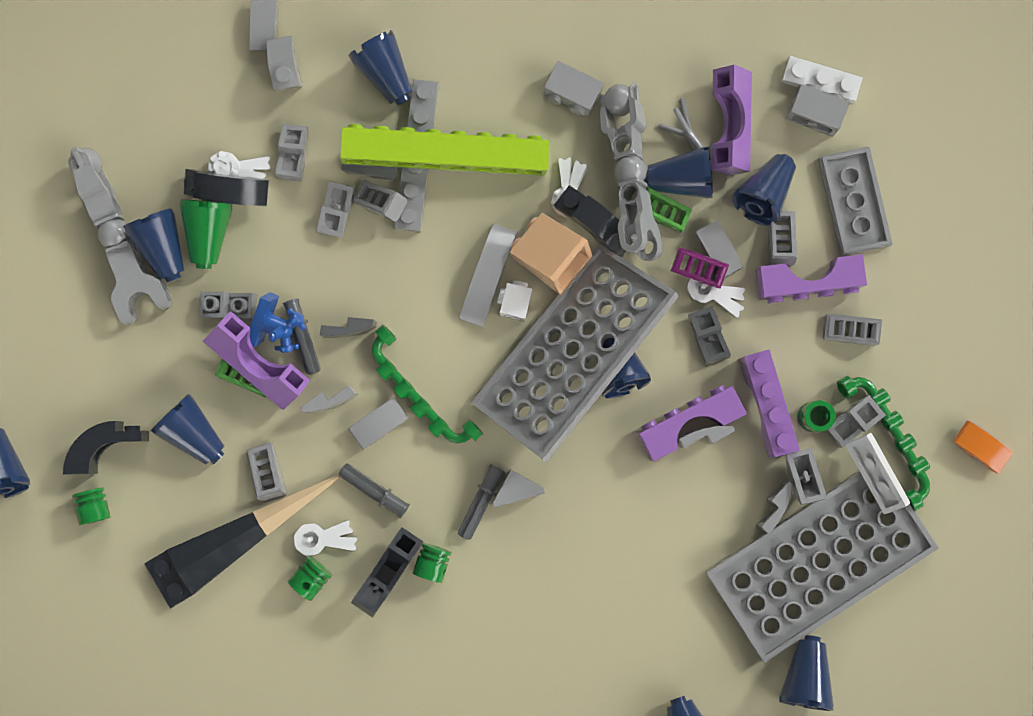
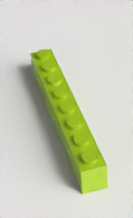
(444, 150)

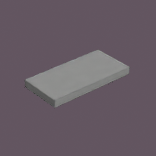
(855, 201)

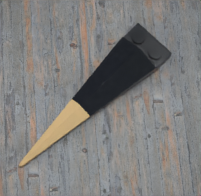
(196, 562)

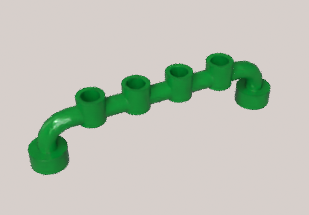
(405, 389)
(891, 423)

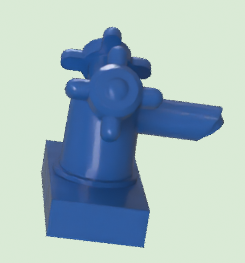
(268, 323)

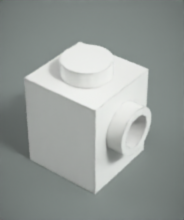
(515, 300)

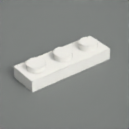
(826, 78)
(877, 473)

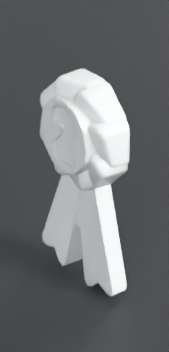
(227, 164)
(568, 179)
(703, 293)
(312, 538)

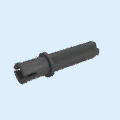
(304, 340)
(374, 490)
(480, 502)

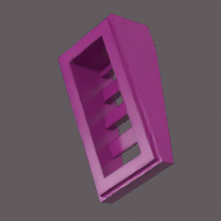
(723, 267)

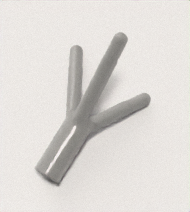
(684, 120)

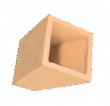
(551, 252)

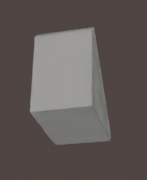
(805, 476)
(515, 489)

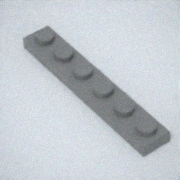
(414, 180)

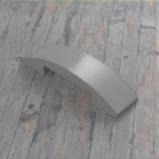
(487, 275)

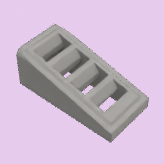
(380, 201)
(783, 253)
(875, 329)
(277, 480)

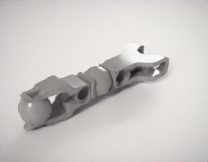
(630, 171)
(123, 256)

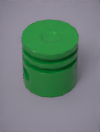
(816, 416)
(91, 506)
(432, 563)
(310, 572)

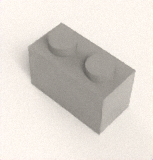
(573, 89)
(817, 109)

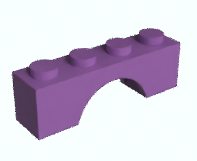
(734, 93)
(843, 275)
(233, 344)
(721, 408)
(775, 419)

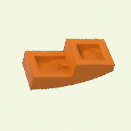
(982, 446)

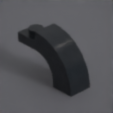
(225, 188)
(592, 217)
(89, 446)
(387, 572)

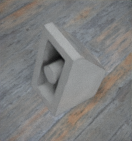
(283, 64)

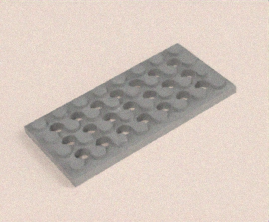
(574, 367)
(832, 602)

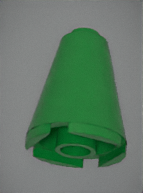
(205, 229)

